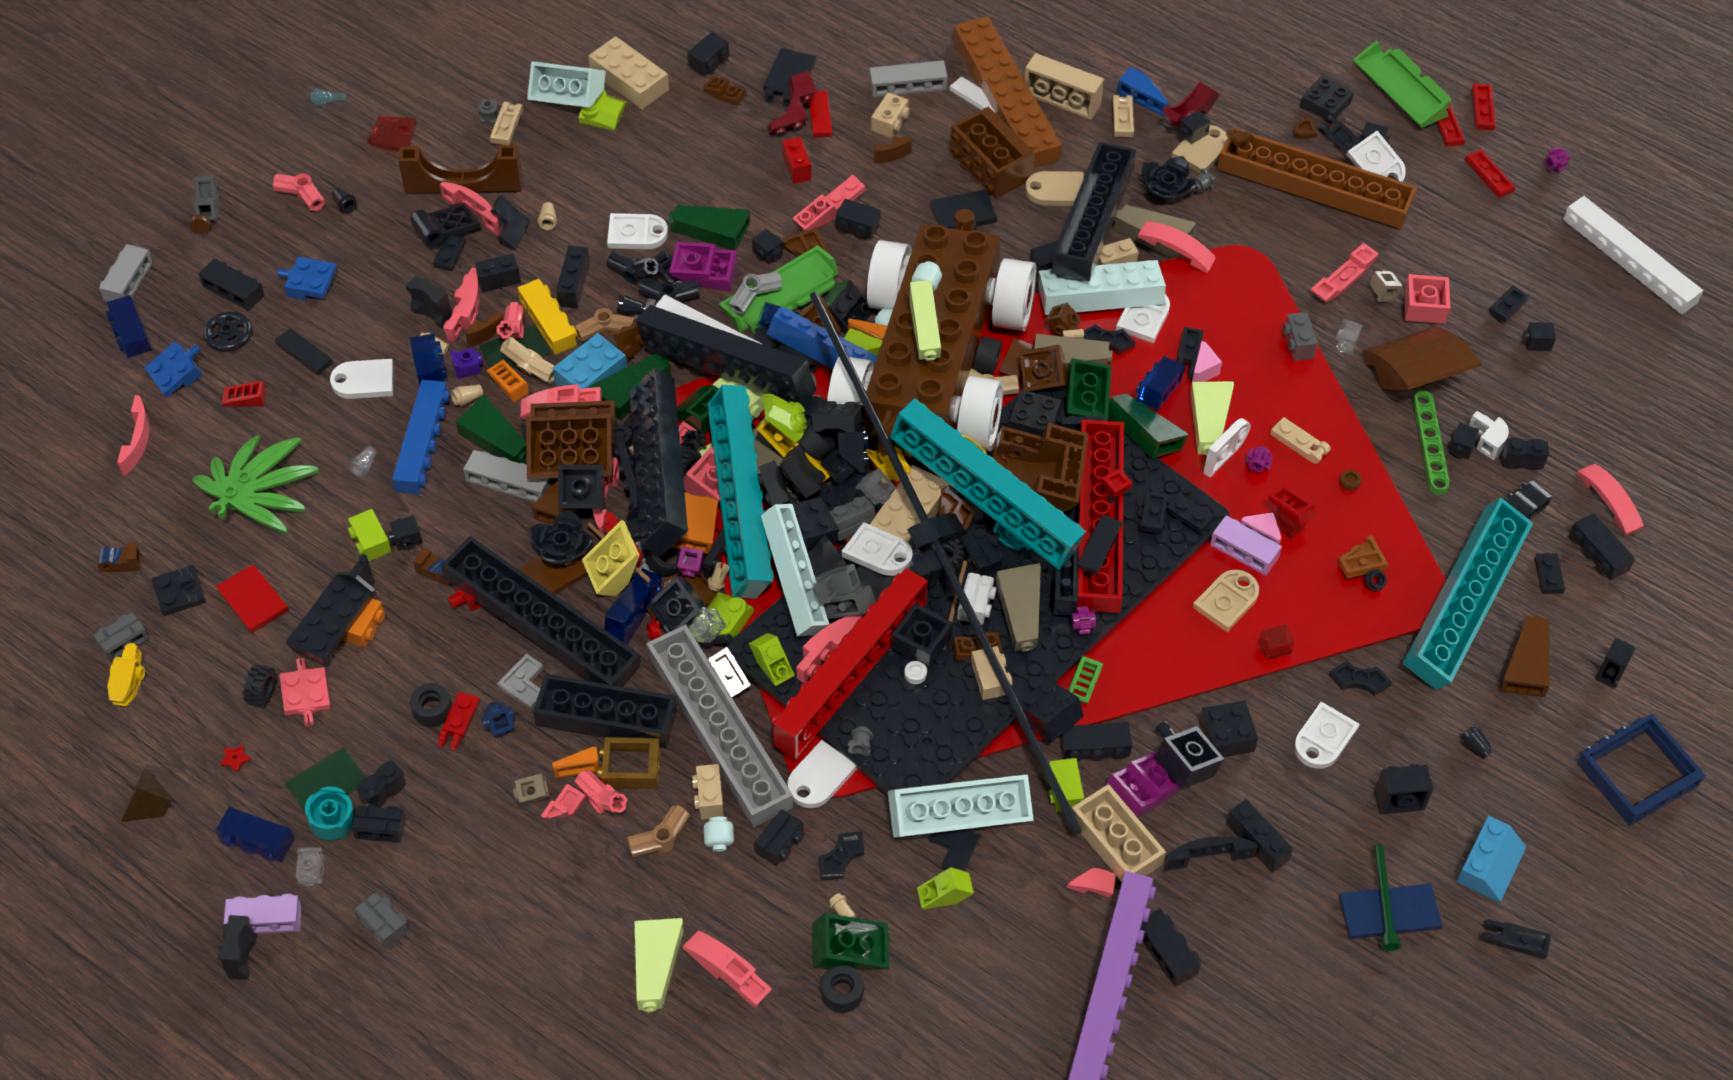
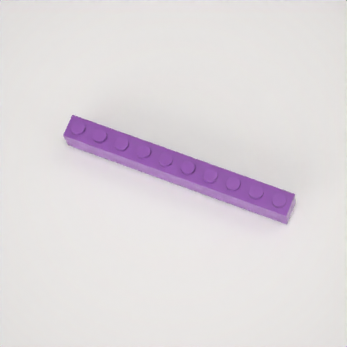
(1113, 978)

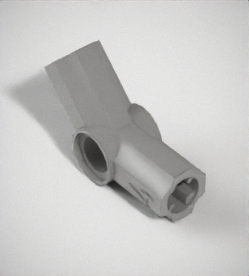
(763, 284)

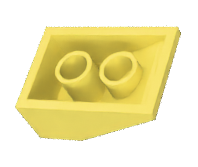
(612, 561)

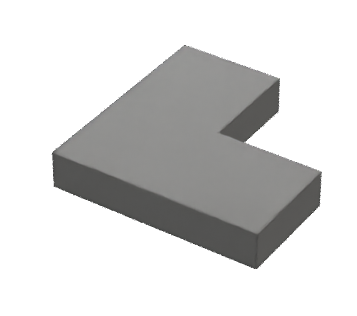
(519, 683)

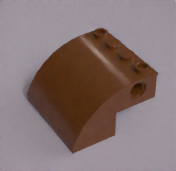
(1046, 463)

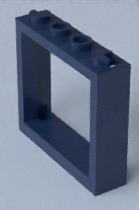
(1666, 743)

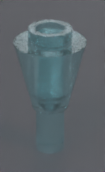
(322, 97)

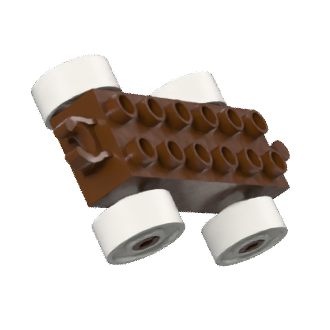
(967, 287)

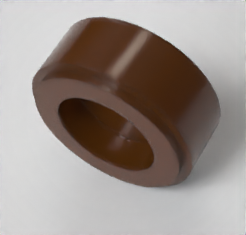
(200, 223)
(1350, 480)

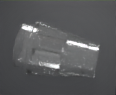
(362, 462)

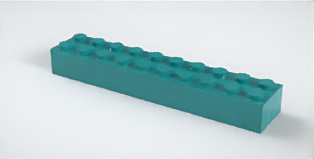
(987, 484)
(739, 492)
(1468, 594)

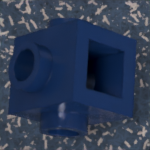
(503, 723)

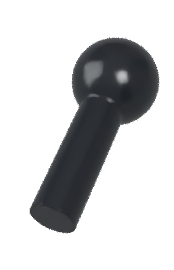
(725, 638)

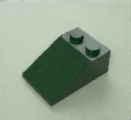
(1087, 388)
(850, 943)

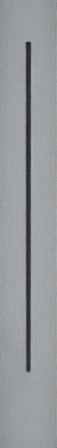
(990, 654)

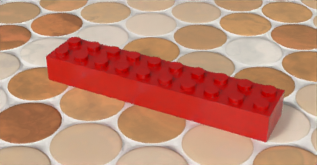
(1102, 457)
(847, 665)

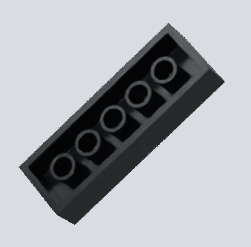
(604, 709)

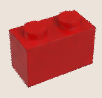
(796, 160)

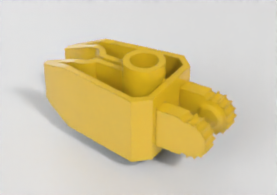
(882, 461)
(125, 676)

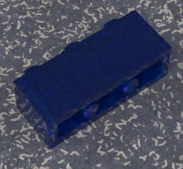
(127, 326)
(427, 358)
(1160, 382)
(255, 835)

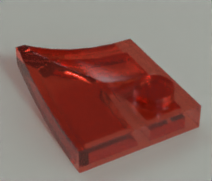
(392, 132)

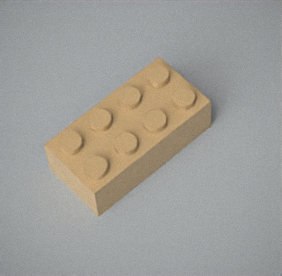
(629, 72)
(1064, 86)
(898, 512)
(1118, 834)

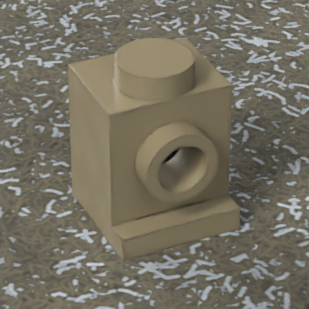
(1385, 286)
(523, 785)

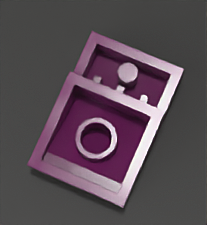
(704, 263)
(1143, 784)

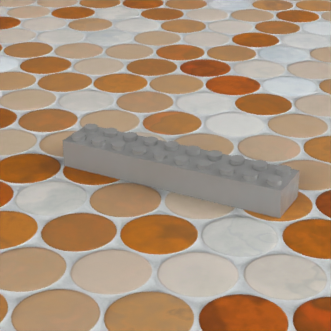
(720, 726)

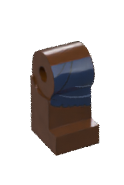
(120, 559)
(430, 566)

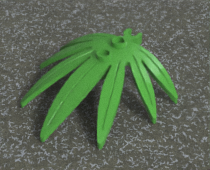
(239, 487)

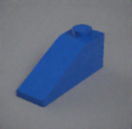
(1142, 91)

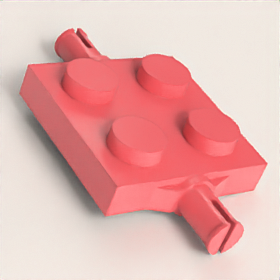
(304, 691)

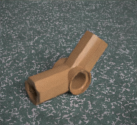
(602, 323)
(669, 827)

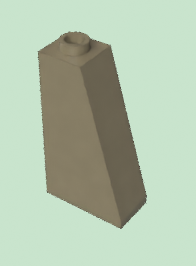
(1131, 220)
(1077, 348)
(766, 454)
(1020, 602)

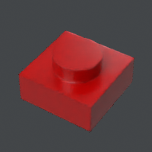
(1117, 482)

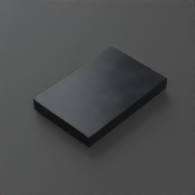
(978, 202)

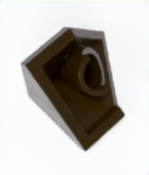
(147, 799)

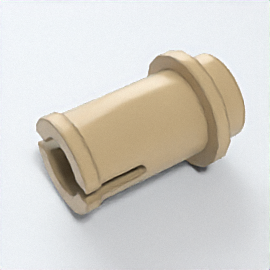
(716, 581)
(840, 905)

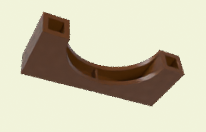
(424, 176)

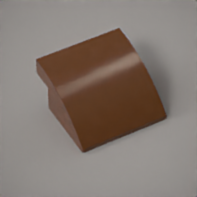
(1420, 359)
(570, 436)

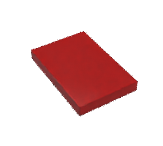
(252, 598)

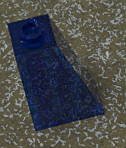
(630, 608)

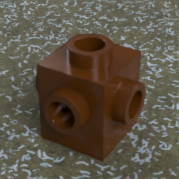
(1063, 318)

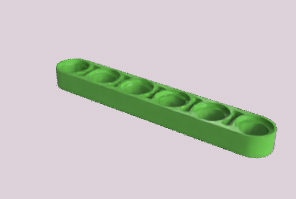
(1431, 442)

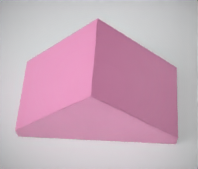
(1207, 364)
(1264, 524)

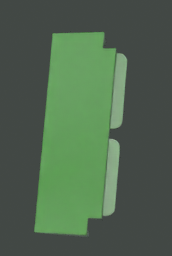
(1402, 83)
(800, 277)

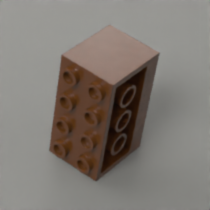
(991, 152)

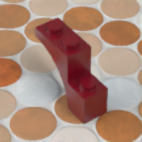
(802, 90)
(1201, 99)

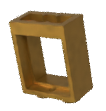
(630, 780)

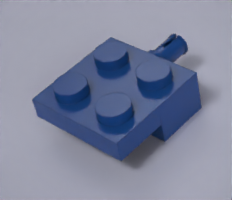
(308, 278)
(174, 368)

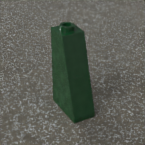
(711, 224)
(619, 384)
(1145, 427)
(491, 431)

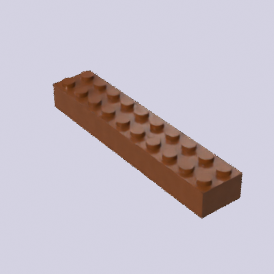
(1006, 88)
(1319, 179)

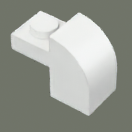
(1492, 434)

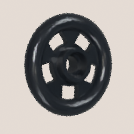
(220, 319)

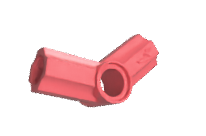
(302, 187)
(513, 322)
(601, 796)

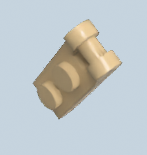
(1123, 116)
(506, 123)
(1300, 440)

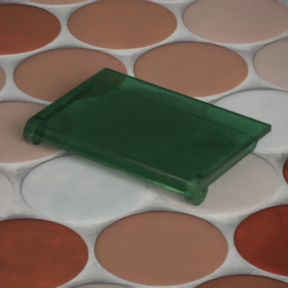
(531, 339)
(333, 771)

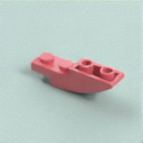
(824, 208)
(466, 307)
(560, 394)
(821, 644)
(729, 966)

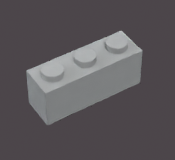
(126, 273)

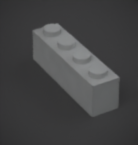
(908, 78)
(504, 476)

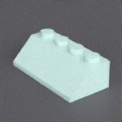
(565, 84)

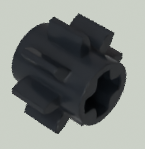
(694, 440)

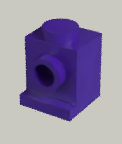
(466, 362)

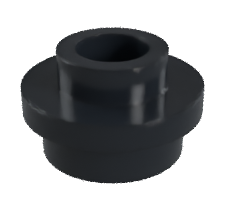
(1381, 579)

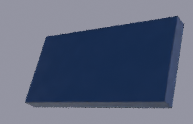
(1412, 911)

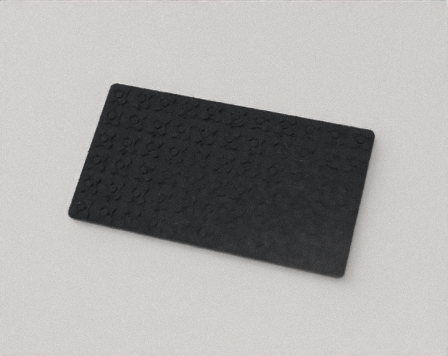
(942, 725)

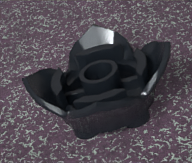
(1169, 181)
(566, 529)

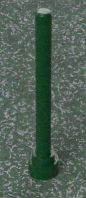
(1390, 939)

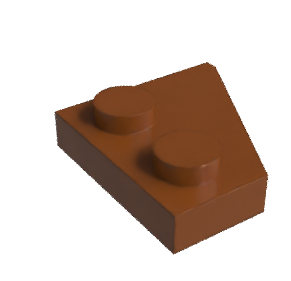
(1363, 559)

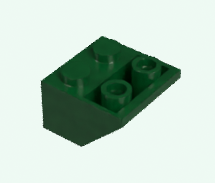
(695, 408)

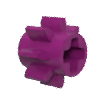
(1557, 159)
(1259, 459)
(1083, 620)

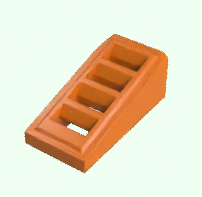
(871, 329)
(515, 390)
(577, 763)

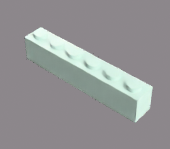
(794, 569)

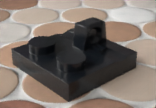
(178, 590)

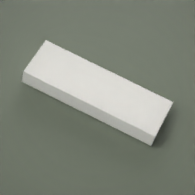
(970, 93)

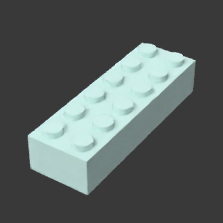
(1109, 288)
(960, 805)

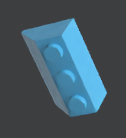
(1492, 860)

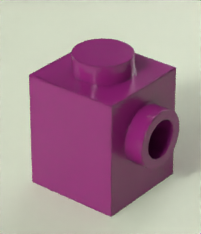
(691, 562)

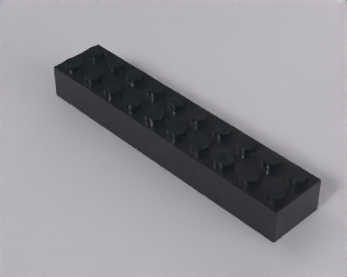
(1093, 211)
(726, 355)
(658, 462)
(540, 615)

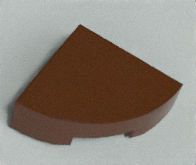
(1239, 138)

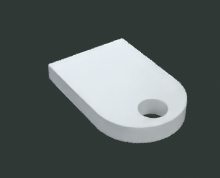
(1377, 157)
(636, 231)
(1144, 321)
(363, 379)
(1226, 446)
(878, 550)
(1325, 734)
(820, 774)

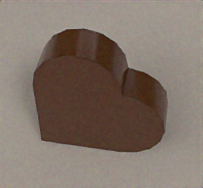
(1305, 129)

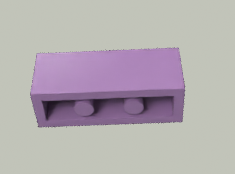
(1246, 545)
(267, 913)

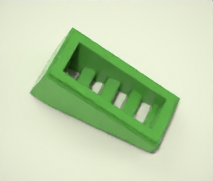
(1089, 664)

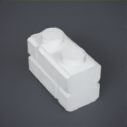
(979, 592)

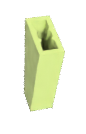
(925, 320)
(1209, 411)
(656, 954)

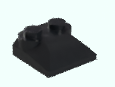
(676, 604)

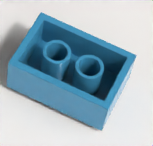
(589, 363)

